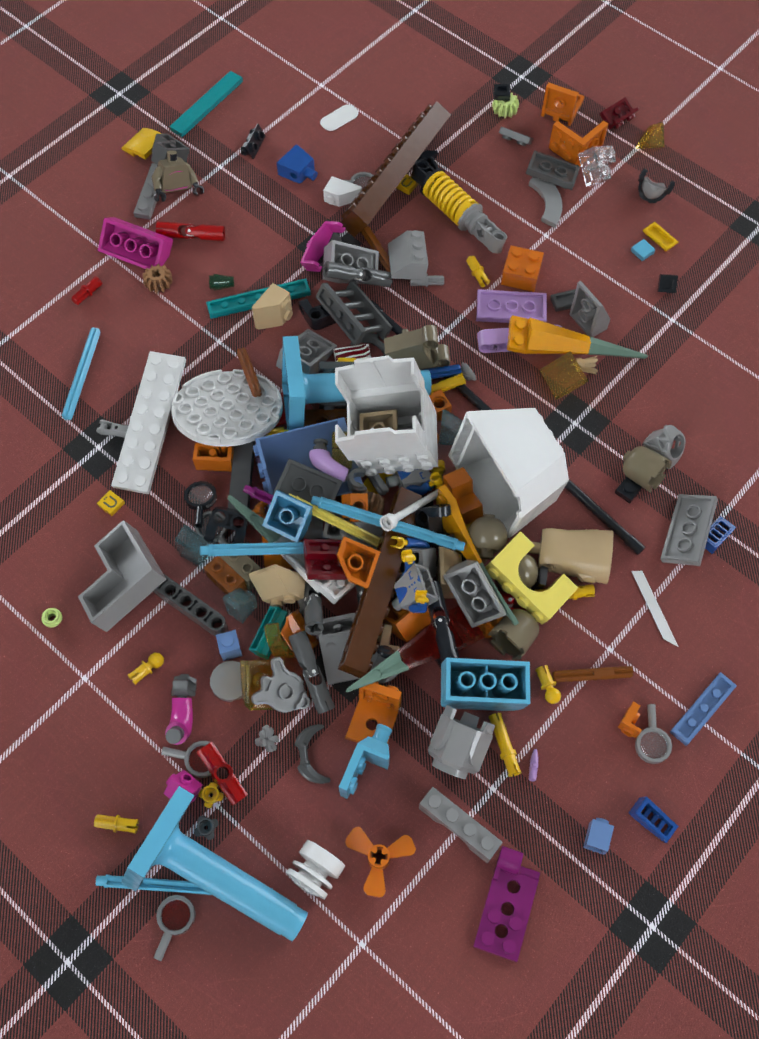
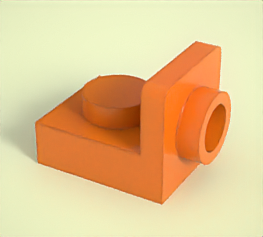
(627, 723)

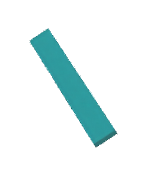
(206, 104)
(246, 300)

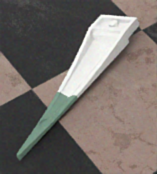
(331, 589)

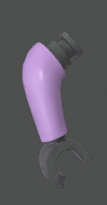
(325, 463)

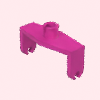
(316, 245)

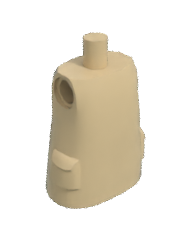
(576, 553)

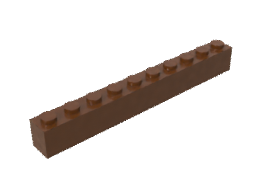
(375, 600)

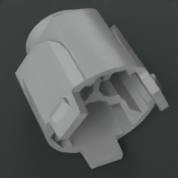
(459, 744)

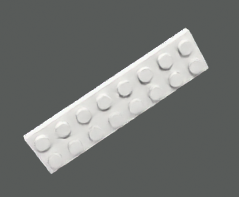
(148, 423)

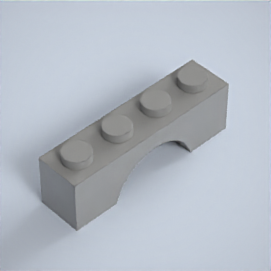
(472, 833)

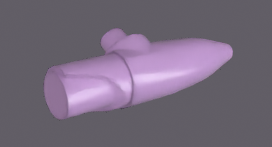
(533, 768)

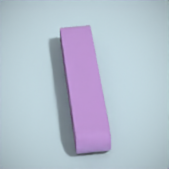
(493, 340)

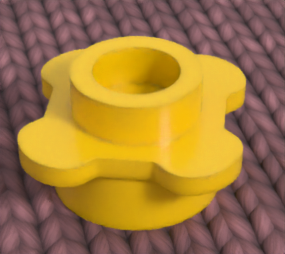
(211, 788)

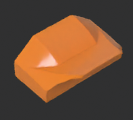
(294, 624)

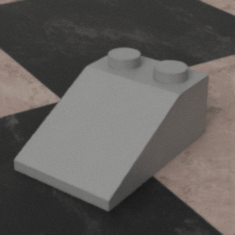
(351, 255)
(588, 311)
(312, 351)

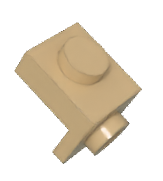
(385, 637)

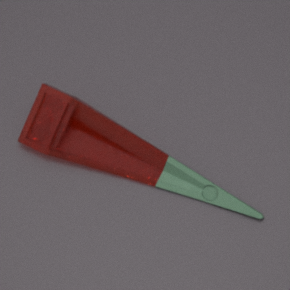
(422, 649)

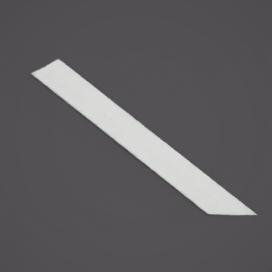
(654, 607)

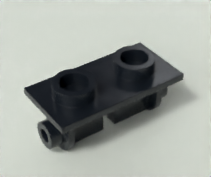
(253, 142)

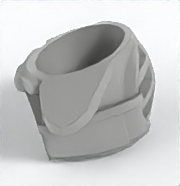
(662, 441)

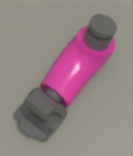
(182, 711)

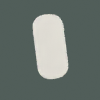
(339, 117)

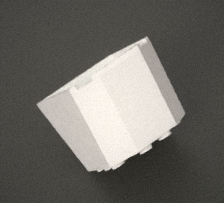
(512, 463)

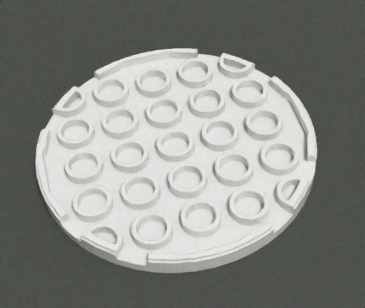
(222, 411)

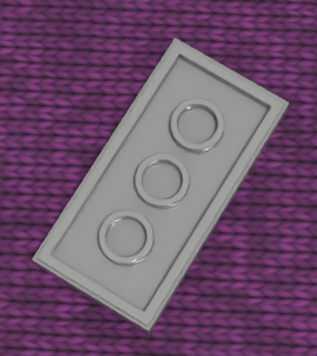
(689, 529)

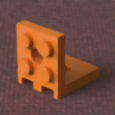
(553, 100)
(574, 143)
(375, 704)

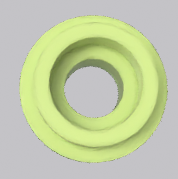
(49, 613)

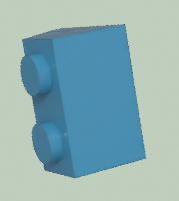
(288, 516)

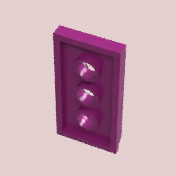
(507, 869)

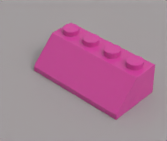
(133, 243)

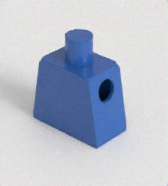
(297, 165)

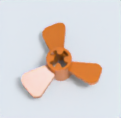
(359, 842)

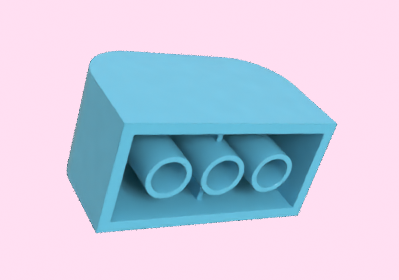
(485, 684)

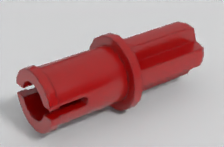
(86, 290)

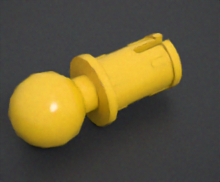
(155, 660)
(552, 694)

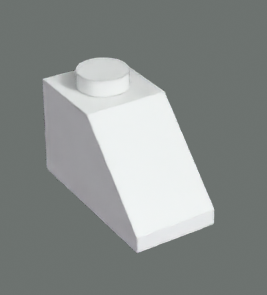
(340, 192)

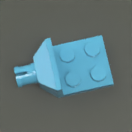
(370, 749)

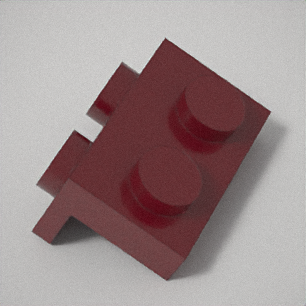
(618, 113)

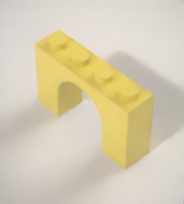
(539, 604)

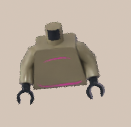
(173, 175)

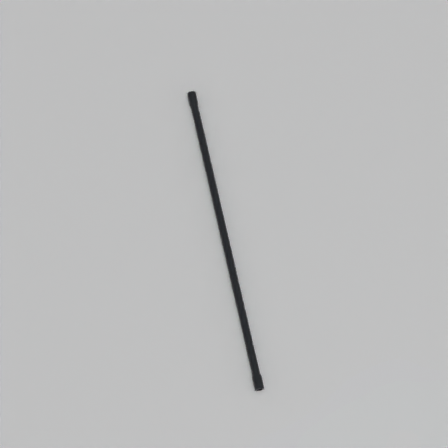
(633, 543)

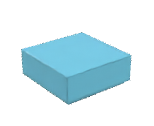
(643, 250)

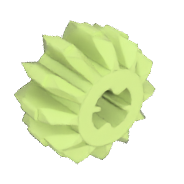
(506, 108)

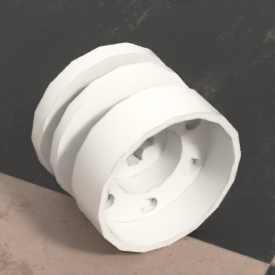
(315, 869)

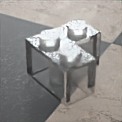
(595, 164)

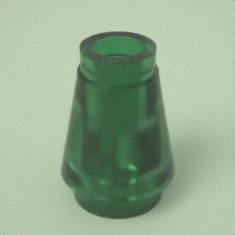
(220, 282)

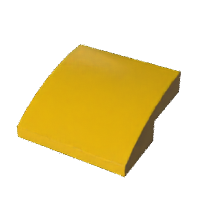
(141, 143)

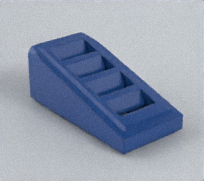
(711, 546)
(640, 817)

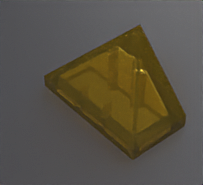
(652, 137)

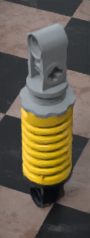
(457, 205)

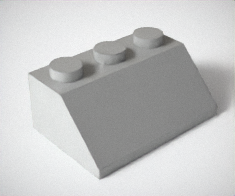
(408, 256)
(474, 593)

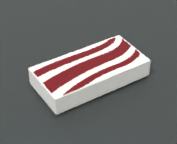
(357, 351)

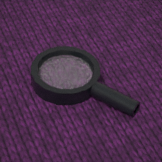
(200, 497)

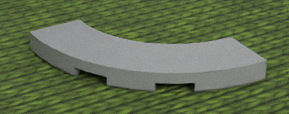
(552, 200)

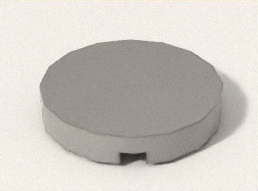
(227, 681)

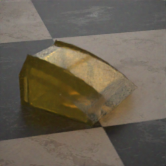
(251, 674)

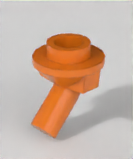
(259, 509)
(488, 626)

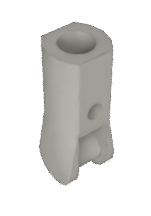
(115, 429)

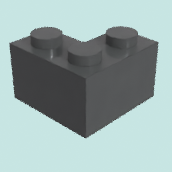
(165, 142)

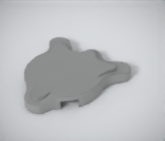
(282, 690)

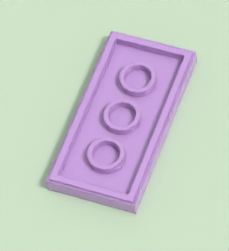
(501, 305)

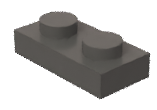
(509, 134)

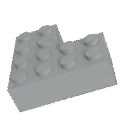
(128, 578)

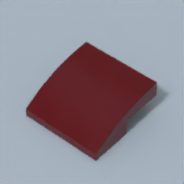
(321, 559)

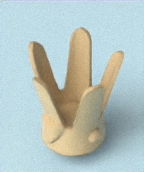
(587, 363)

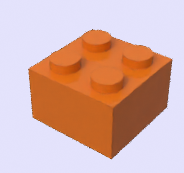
(522, 268)

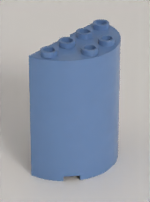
(295, 445)

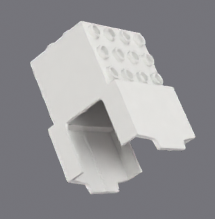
(382, 386)

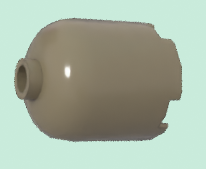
(645, 467)
(515, 639)

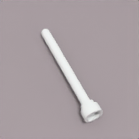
(390, 521)

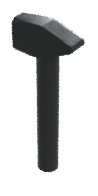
(429, 156)

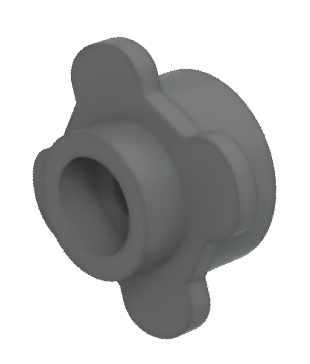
(202, 822)

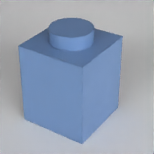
(229, 645)
(598, 836)

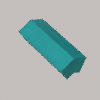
(260, 645)

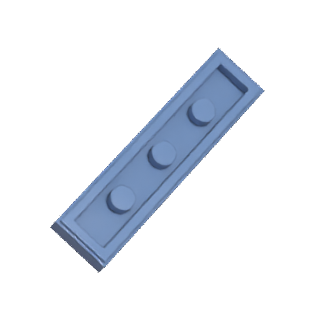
(703, 709)

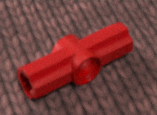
(230, 785)

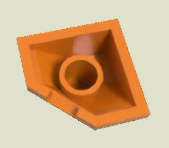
(357, 561)

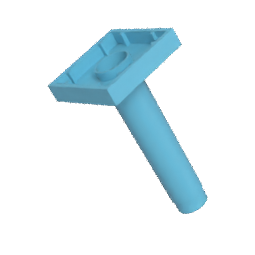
(306, 389)
(210, 872)

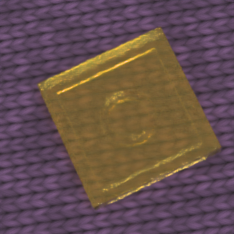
(563, 375)

